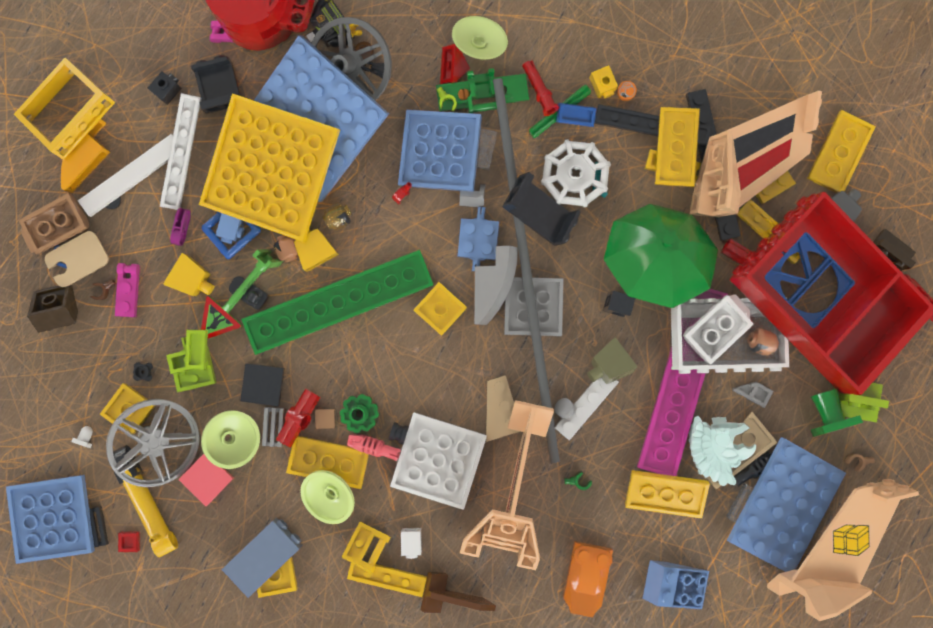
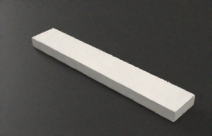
(180, 151)
(127, 177)

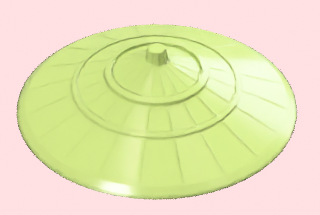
(479, 37)

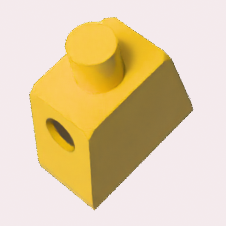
(314, 250)
(189, 277)

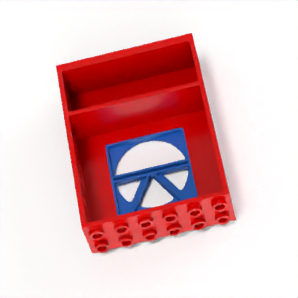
(874, 303)

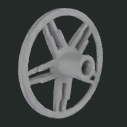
(152, 443)

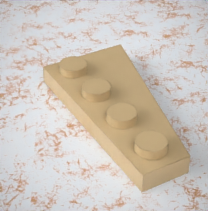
(757, 435)

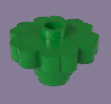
(350, 417)

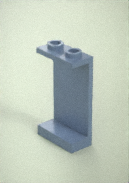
(262, 557)

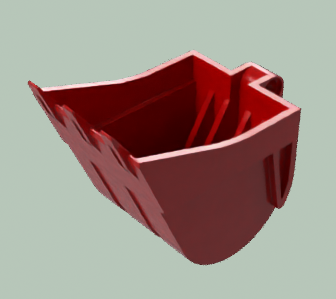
(260, 22)

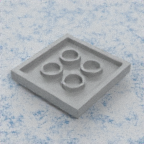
(548, 302)

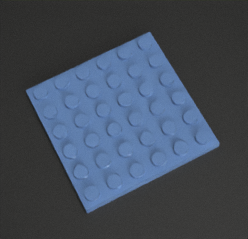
(318, 90)

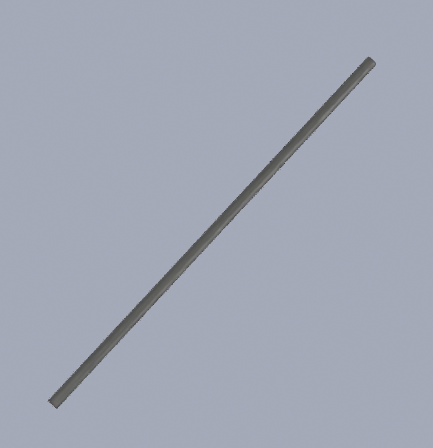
(526, 269)

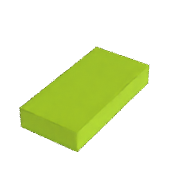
(196, 349)

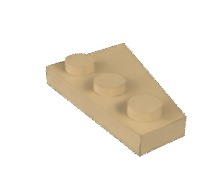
(498, 408)

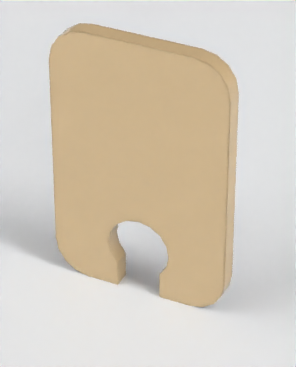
(82, 257)

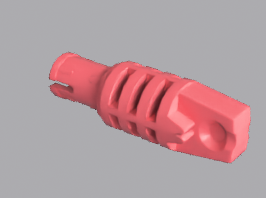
(372, 446)

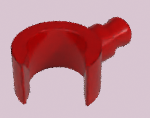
(401, 193)

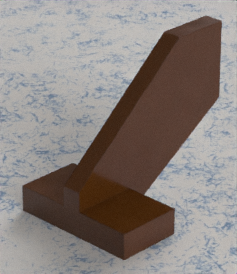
(436, 594)

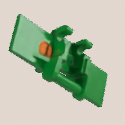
(482, 87)

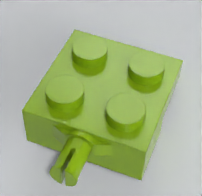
(190, 378)

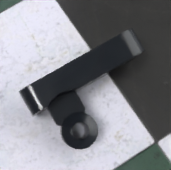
(254, 296)

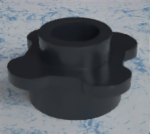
(138, 375)

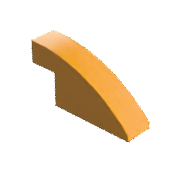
(83, 159)

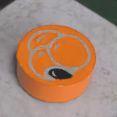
(626, 91)

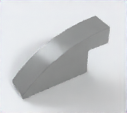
(494, 283)

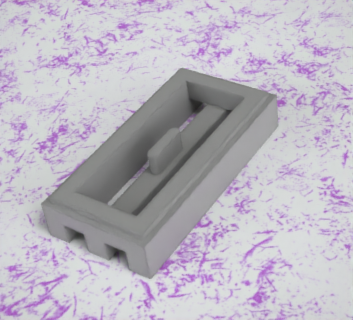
(273, 422)

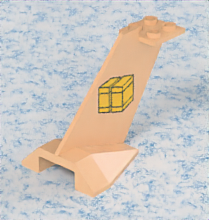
(843, 553)

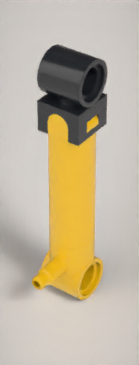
(161, 538)

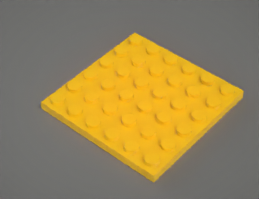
(269, 167)

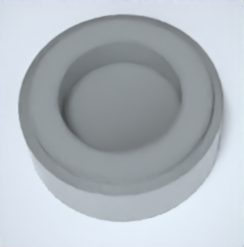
(564, 408)

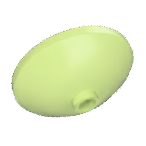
(242, 443)
(327, 497)

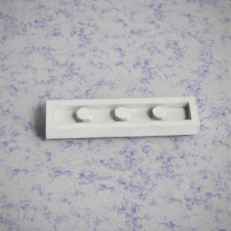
(585, 407)

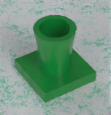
(831, 413)

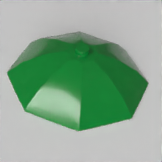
(661, 255)

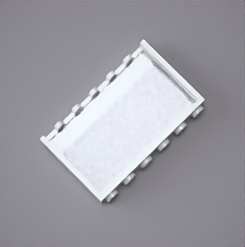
(737, 356)

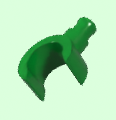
(574, 481)

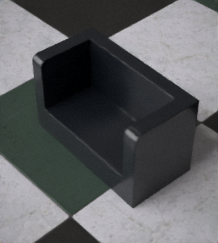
(618, 304)

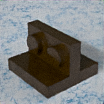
(895, 250)

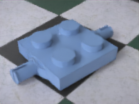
(478, 238)

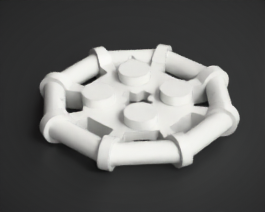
(576, 162)

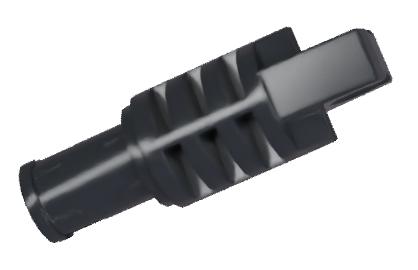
(753, 470)

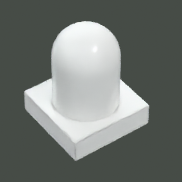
(84, 437)

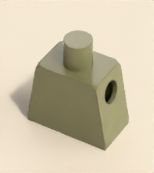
(611, 363)

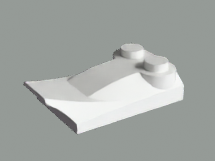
(719, 328)

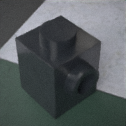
(165, 87)

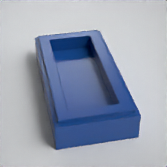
(576, 114)

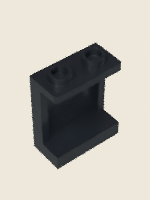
(215, 83)

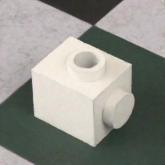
(411, 542)

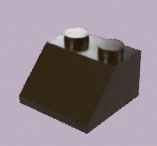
(52, 308)

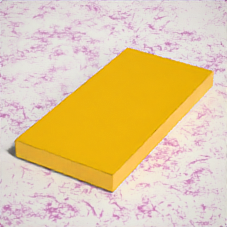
(677, 146)
(841, 152)
(314, 455)
(667, 494)

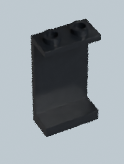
(540, 211)

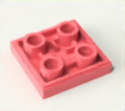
(205, 480)

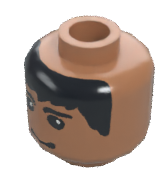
(286, 249)
(763, 341)

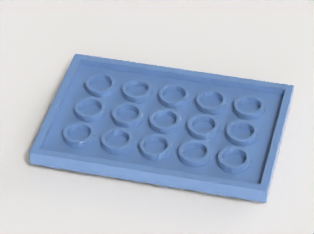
(786, 506)

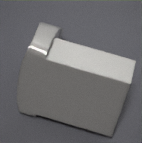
(473, 199)

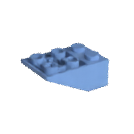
(675, 585)

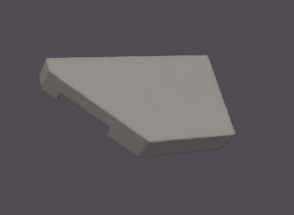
(754, 392)

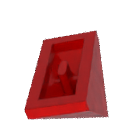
(452, 64)

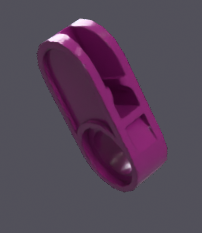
(180, 226)

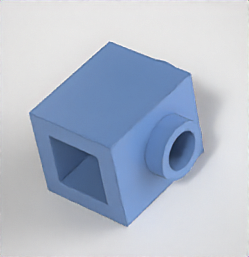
(230, 229)

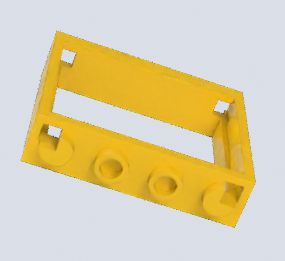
(81, 122)

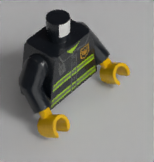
(323, 13)

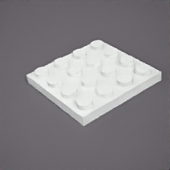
(438, 460)

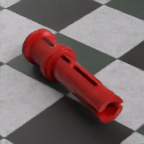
(543, 95)

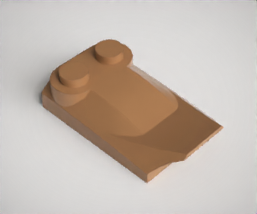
(53, 224)

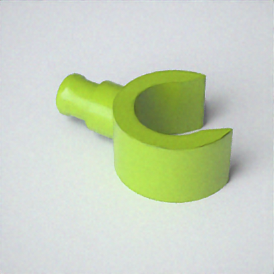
(442, 94)

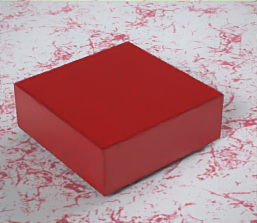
(129, 541)

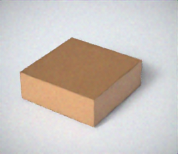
(324, 418)

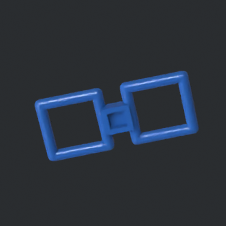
(228, 253)

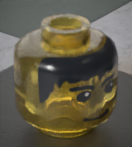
(337, 216)

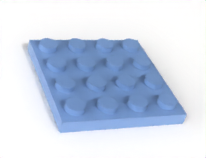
(440, 150)
(50, 519)

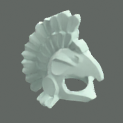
(714, 448)

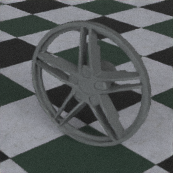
(351, 61)

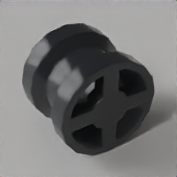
(398, 433)

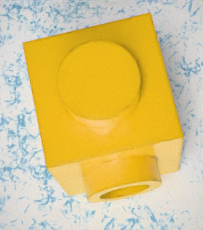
(603, 82)

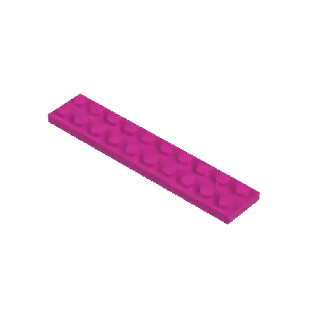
(672, 414)

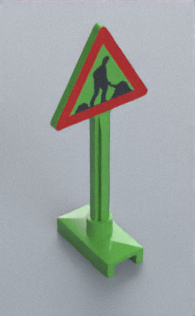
(218, 318)

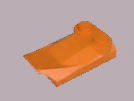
(587, 578)

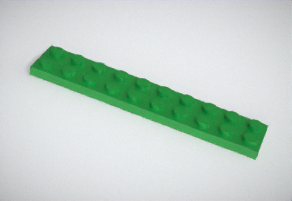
(337, 302)

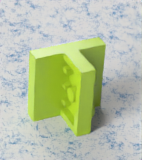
(865, 405)

